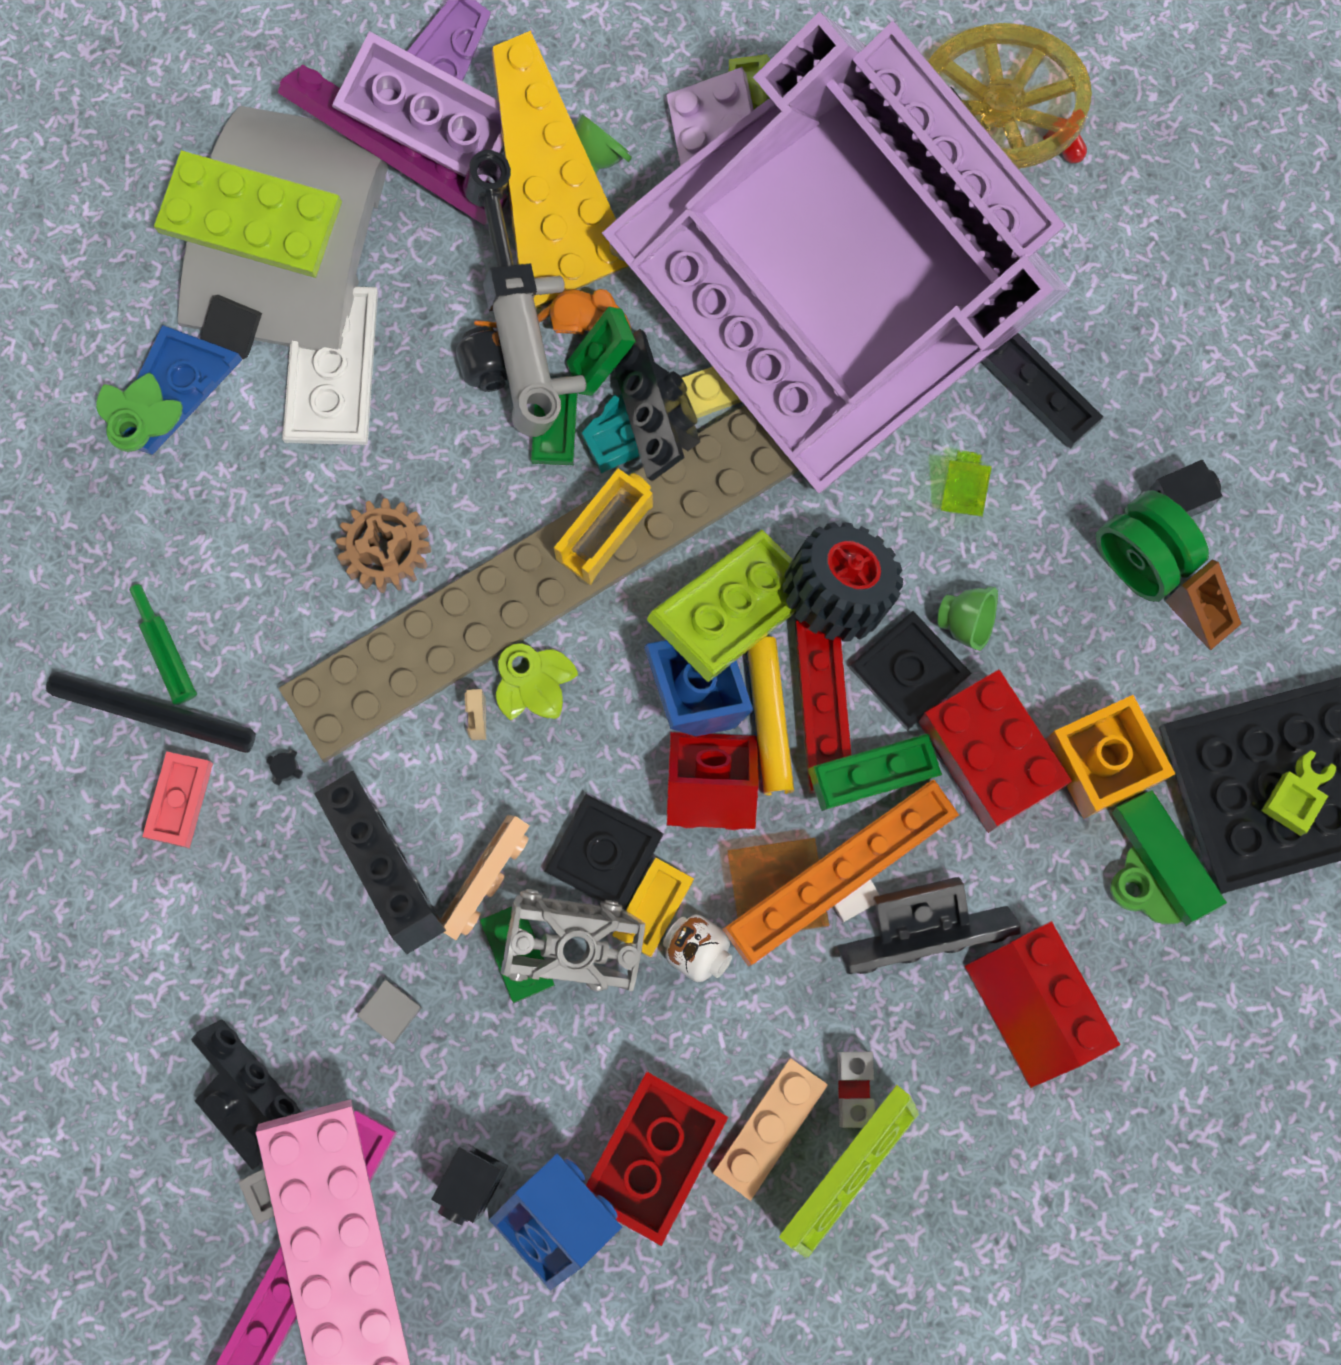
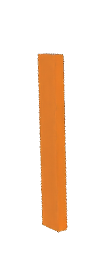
(840, 873)

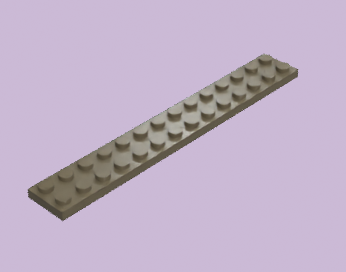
(523, 592)

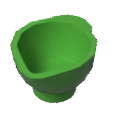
(599, 146)
(970, 616)

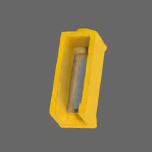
(604, 525)

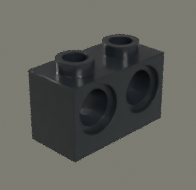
(468, 1185)

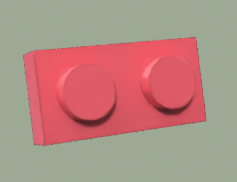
(177, 800)

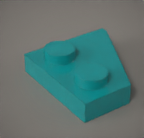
(611, 436)

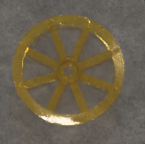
(1011, 92)

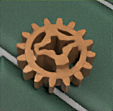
(399, 541)

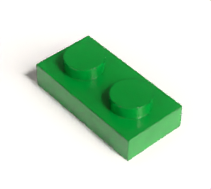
(601, 349)
(496, 931)

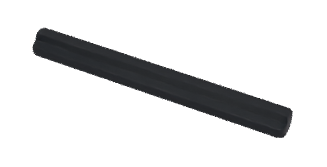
(151, 712)

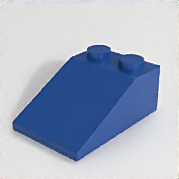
(556, 1221)

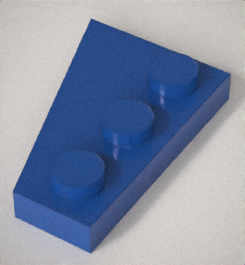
(186, 373)

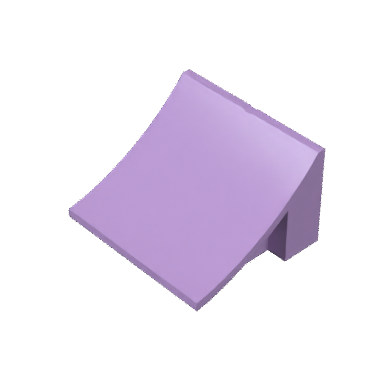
(845, 246)

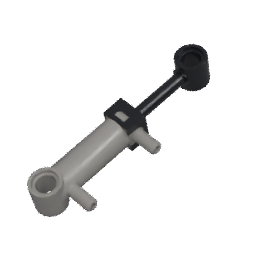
(511, 296)

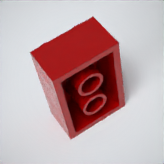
(994, 750)
(655, 1156)

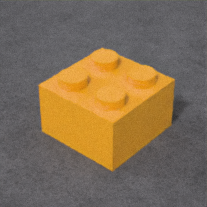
(1110, 756)

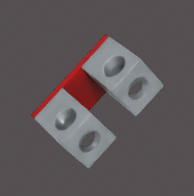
(854, 1078)

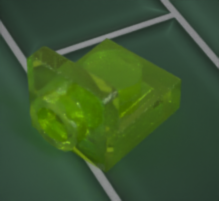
(965, 483)

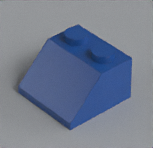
(691, 701)

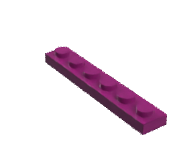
(316, 95)

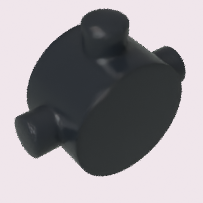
(284, 767)

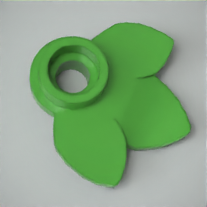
(137, 407)
(1151, 898)

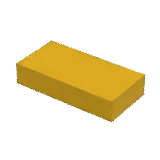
(656, 903)

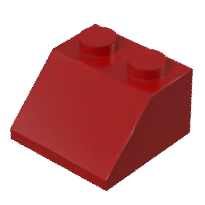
(712, 781)

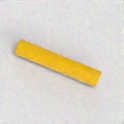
(770, 717)

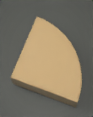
(476, 707)

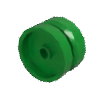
(1152, 545)

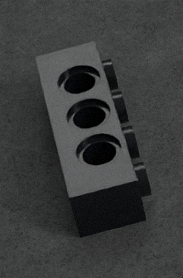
(380, 863)

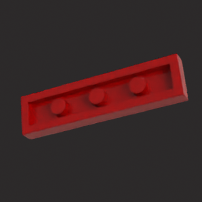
(822, 697)

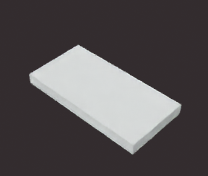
(331, 392)

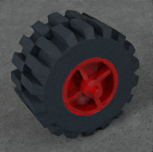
(842, 581)

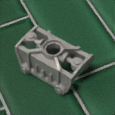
(570, 921)

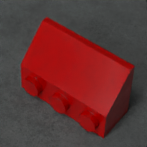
(1042, 1005)

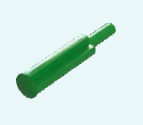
(163, 650)

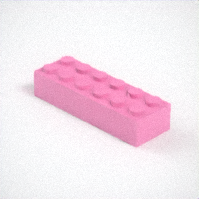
(331, 1238)

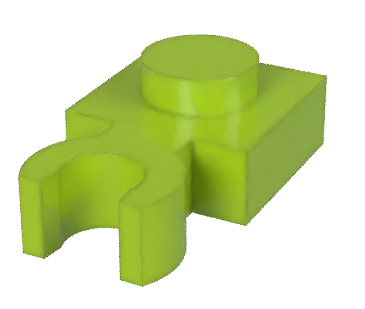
(1296, 798)

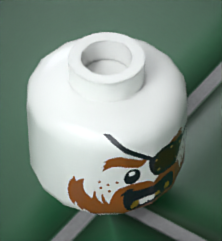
(697, 948)

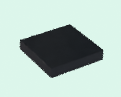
(910, 670)
(604, 852)

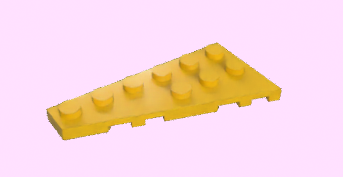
(552, 185)

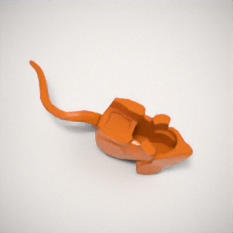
(573, 311)

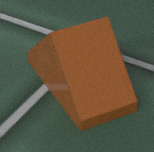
(1206, 605)

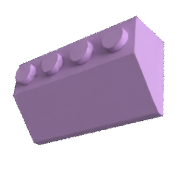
(419, 105)

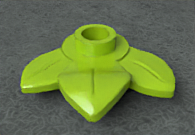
(536, 687)

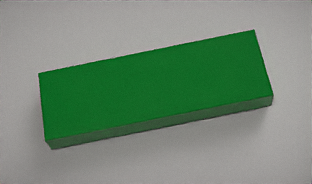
(874, 772)
(1169, 858)

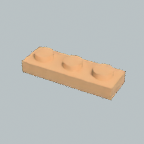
(485, 877)
(770, 1129)

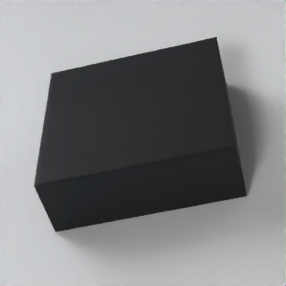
(231, 325)

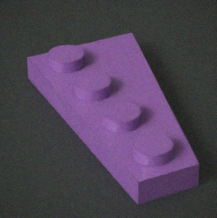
(453, 37)

